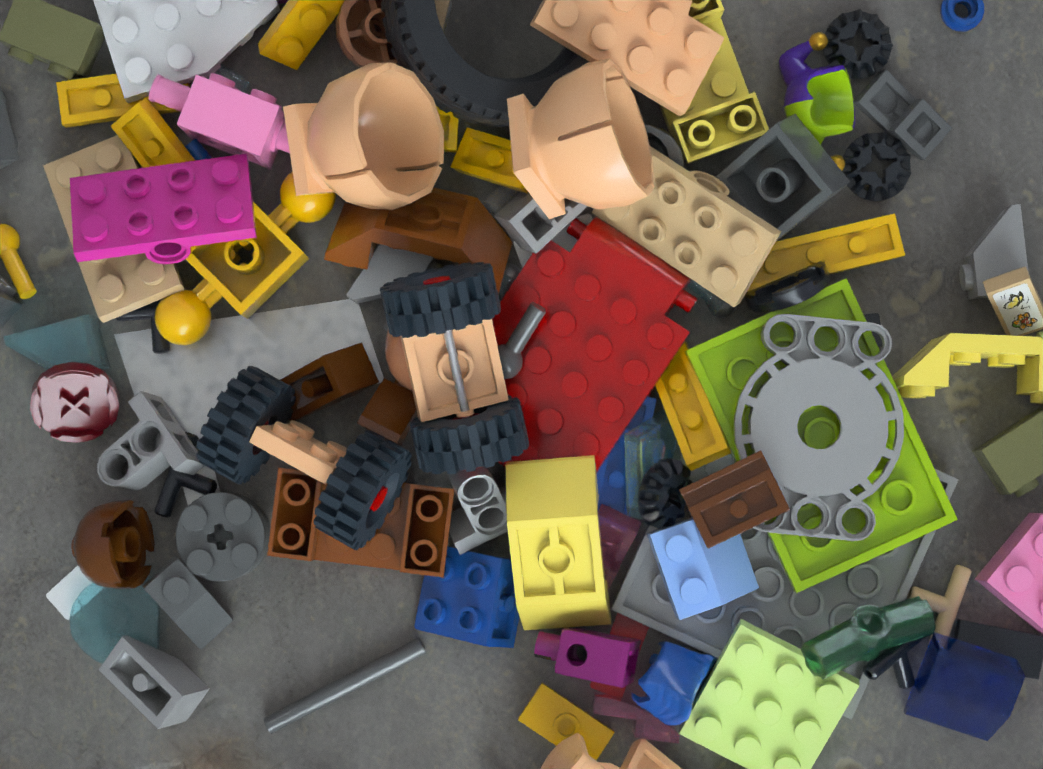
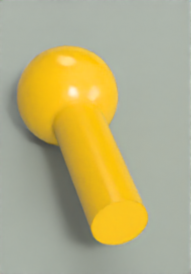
(8, 253)

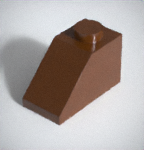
(330, 380)
(390, 411)

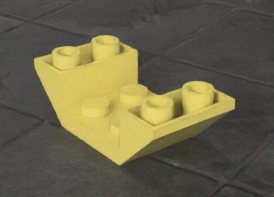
(722, 108)
(930, 366)
(556, 543)

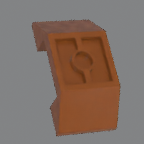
(435, 225)
(408, 541)

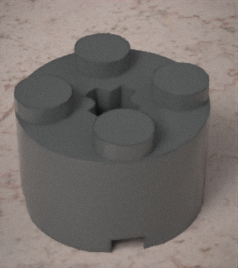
(204, 518)

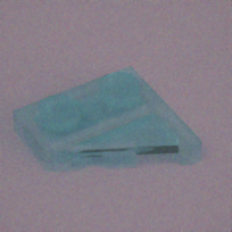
(643, 448)

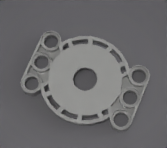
(836, 383)

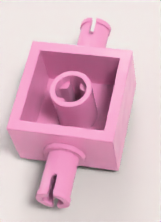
(226, 116)

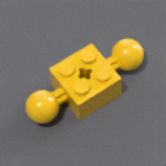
(246, 287)

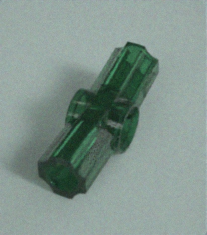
(848, 644)

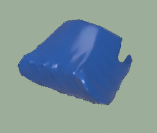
(673, 682)

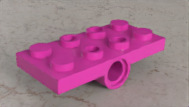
(162, 209)

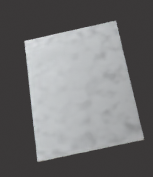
(273, 341)

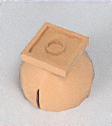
(366, 137)
(582, 142)

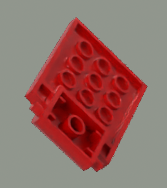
(596, 344)

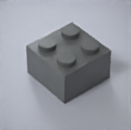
(784, 176)

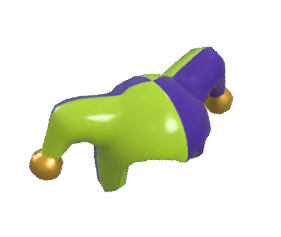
(817, 95)

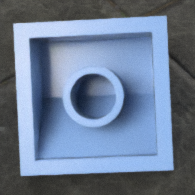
(700, 576)

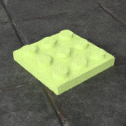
(766, 704)

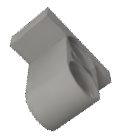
(138, 447)
(482, 509)

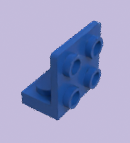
(471, 600)

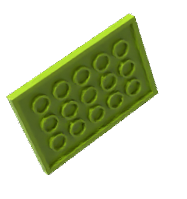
(904, 505)

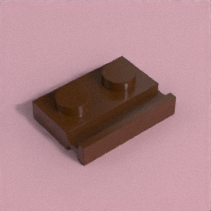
(734, 499)

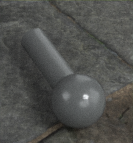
(510, 352)

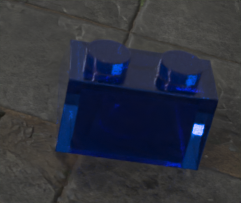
(965, 687)

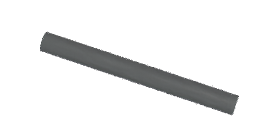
(344, 685)

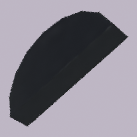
(789, 289)

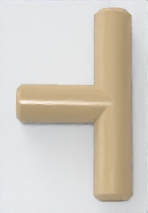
(947, 605)

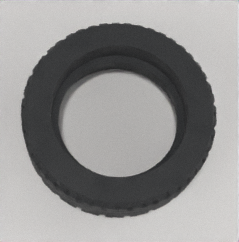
(452, 82)

